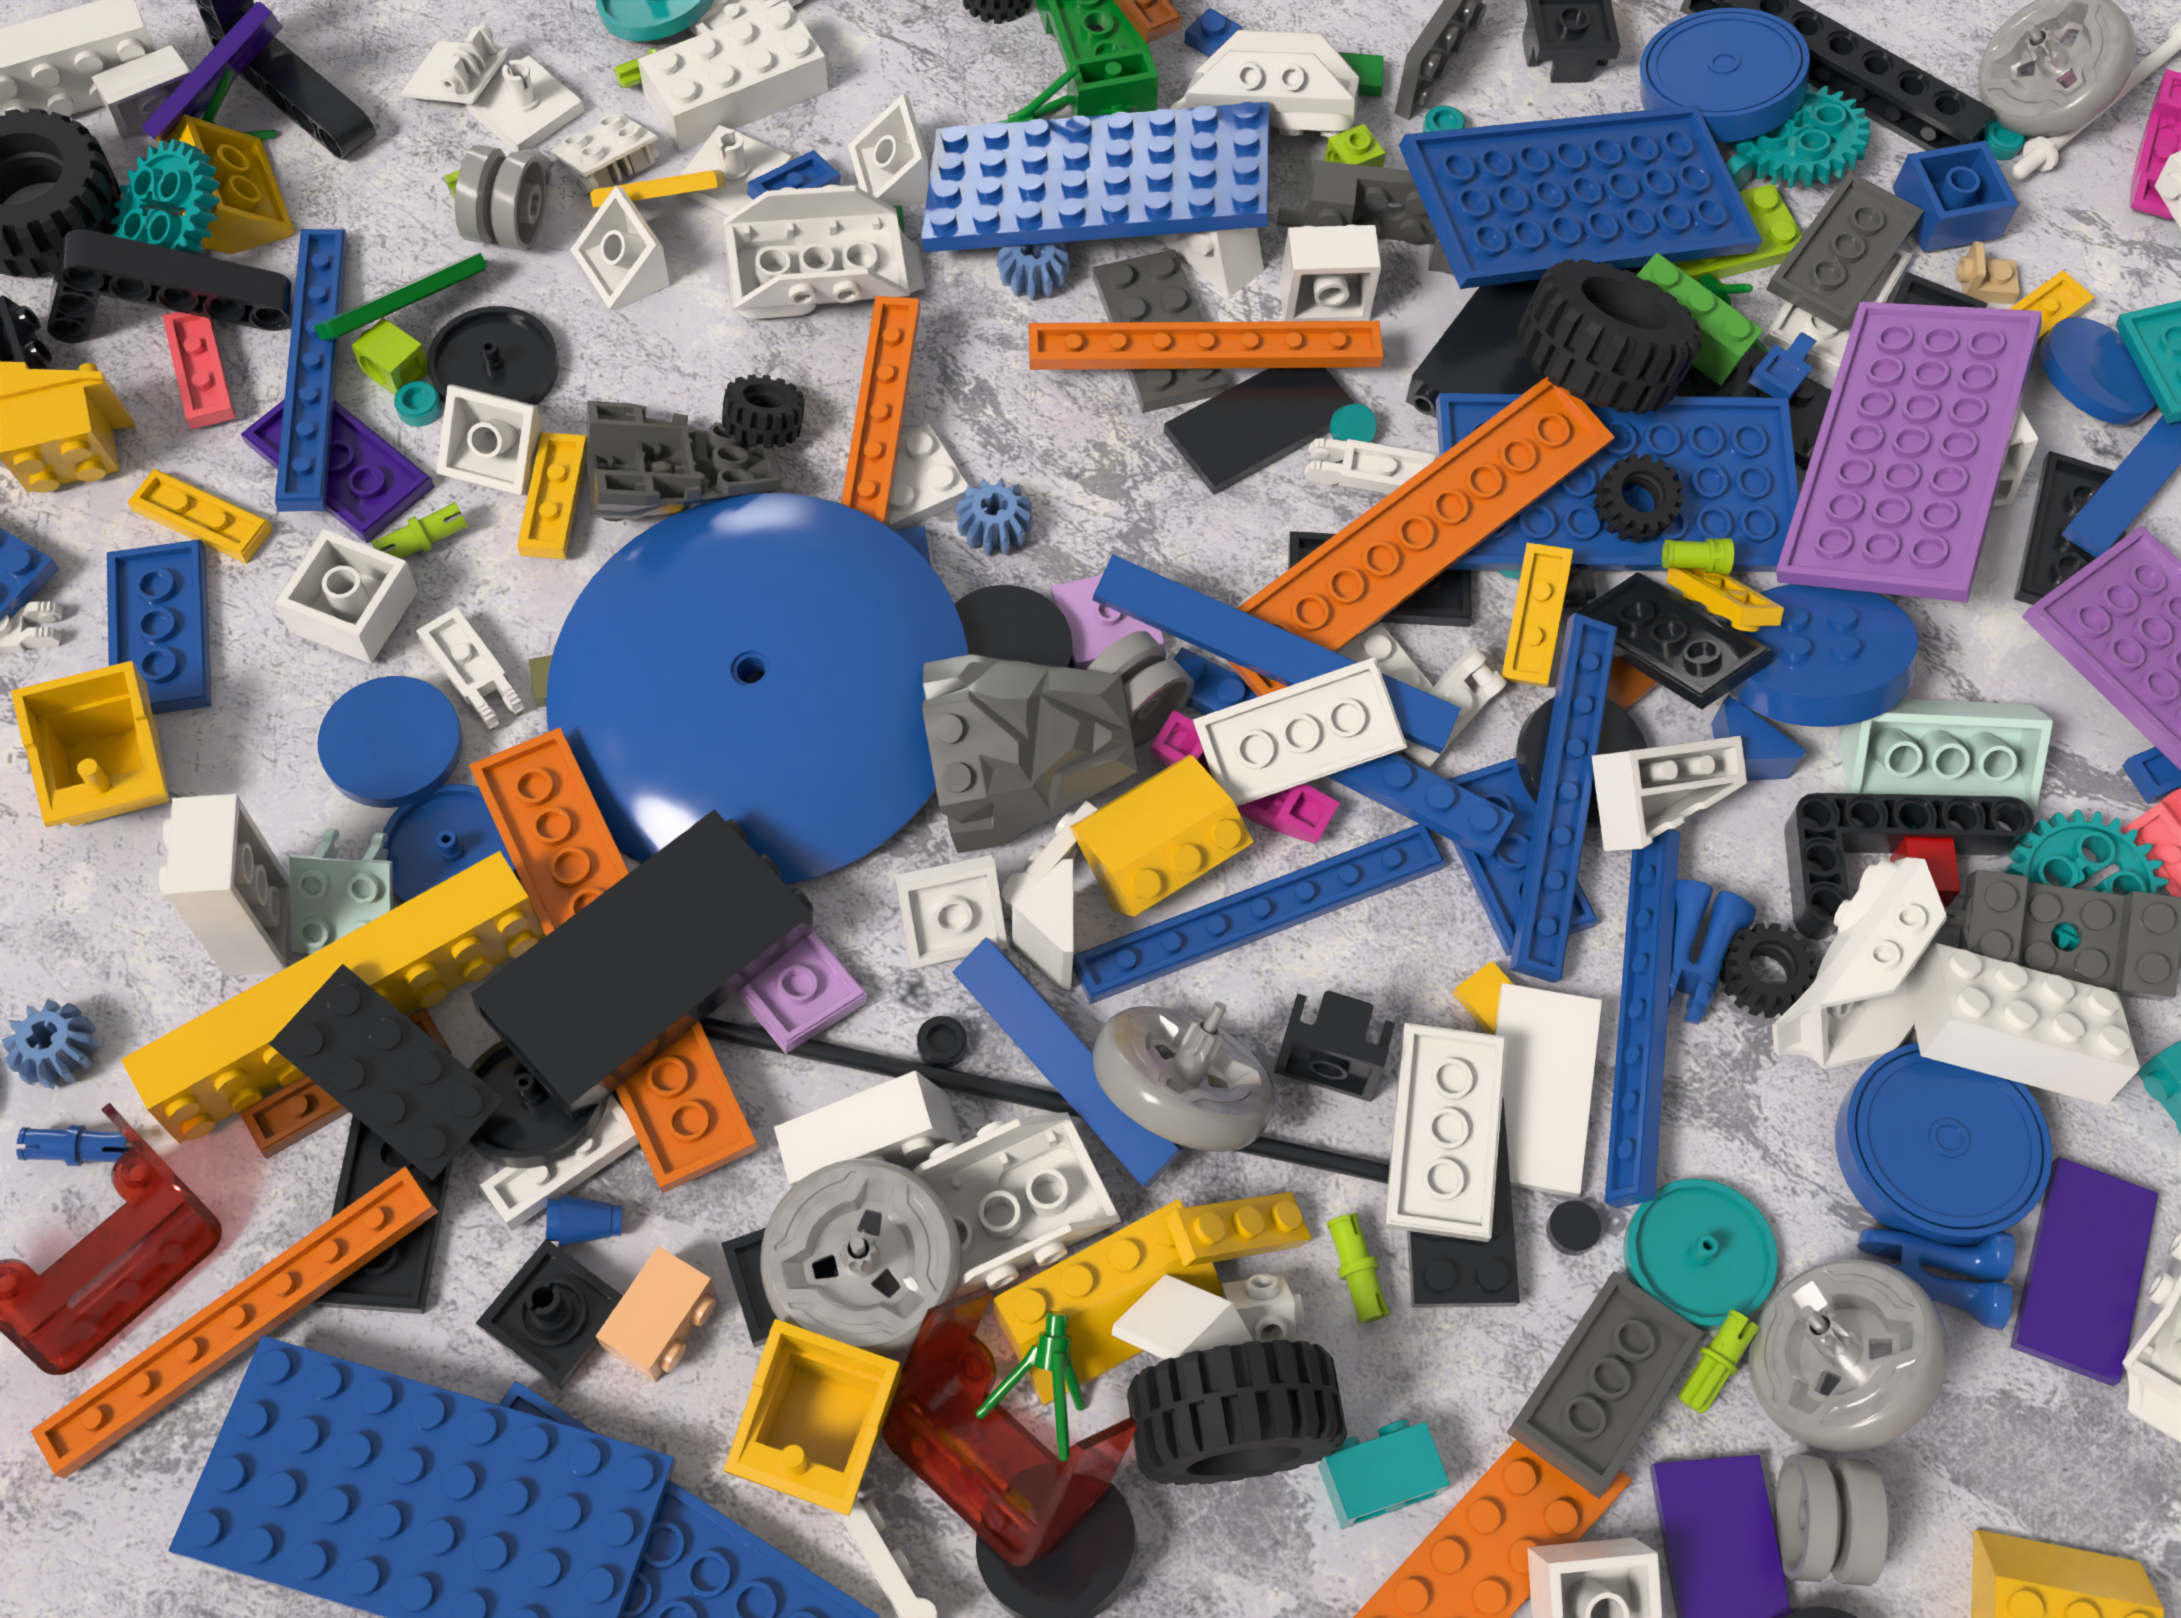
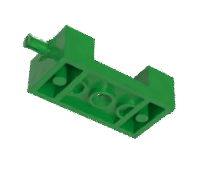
(1112, 63)

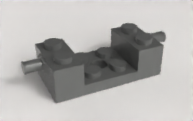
(1360, 196)
(2122, 939)

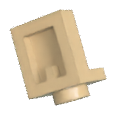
(1988, 278)

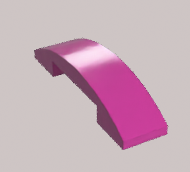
(2158, 142)
(1293, 812)

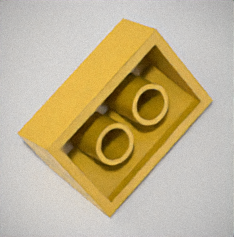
(250, 200)
(1160, 836)
(2054, 1581)

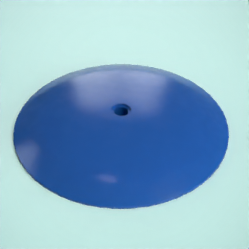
(813, 754)

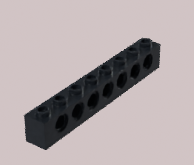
(1879, 81)

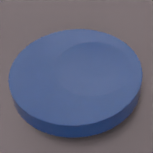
(2095, 371)
(390, 741)
(440, 839)

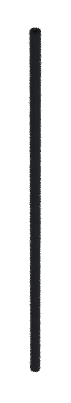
(1019, 1094)

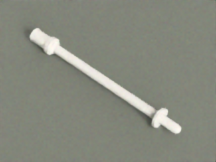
(2042, 153)

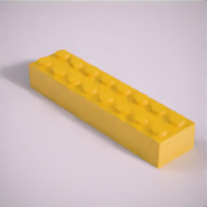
(406, 956)

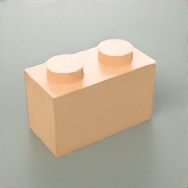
(658, 1315)

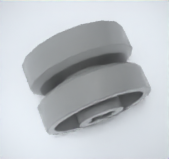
(500, 197)
(1150, 682)
(1831, 1520)

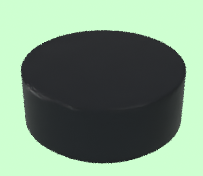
(942, 1042)
(1573, 1228)

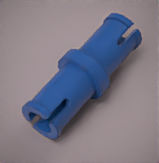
(71, 1145)

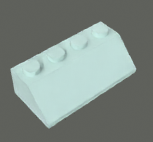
(1948, 750)

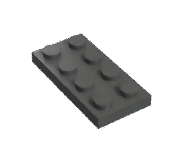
(1433, 50)
(1845, 250)
(1156, 291)
(1605, 1384)

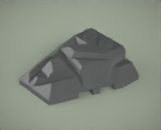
(665, 467)
(1021, 743)

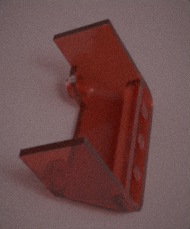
(113, 1270)
(990, 1466)

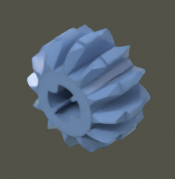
(1033, 267)
(994, 516)
(30, 1046)

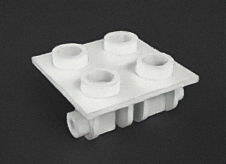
(457, 69)
(598, 149)

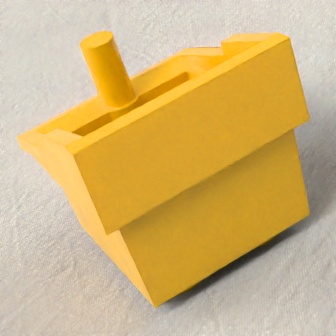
(58, 425)
(92, 745)
(813, 1417)

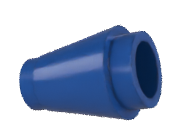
(581, 1220)

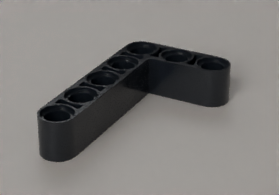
(293, 85)
(161, 278)
(1884, 834)

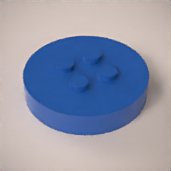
(1733, 64)
(1833, 657)
(1942, 1148)

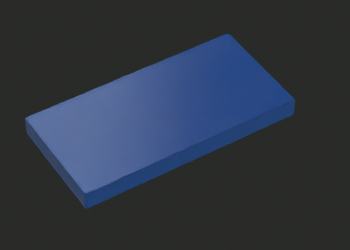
(162, 621)
(1502, 878)

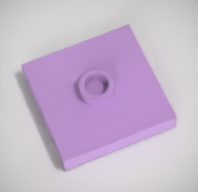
(1091, 623)
(802, 993)

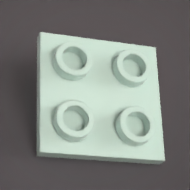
(335, 894)

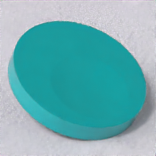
(650, 18)
(1701, 1251)

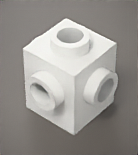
(1266, 1307)

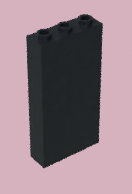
(1480, 349)
(644, 963)

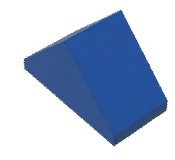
(1765, 749)

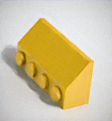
(1095, 1292)

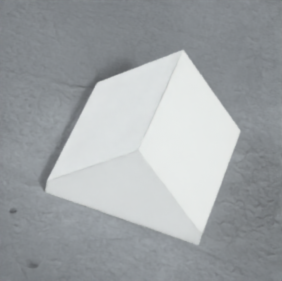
(140, 87)
(892, 157)
(621, 253)
(489, 439)
(1045, 924)
(1179, 1320)

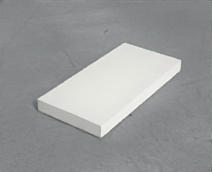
(1831, 341)
(1300, 733)
(1547, 1085)
(1446, 1132)

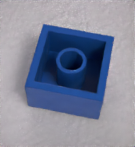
(1960, 195)

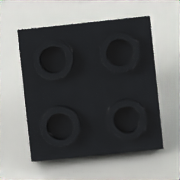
(550, 1314)

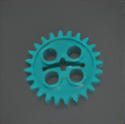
(1813, 143)
(174, 180)
(2058, 850)

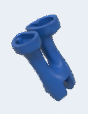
(1728, 915)
(1987, 1261)

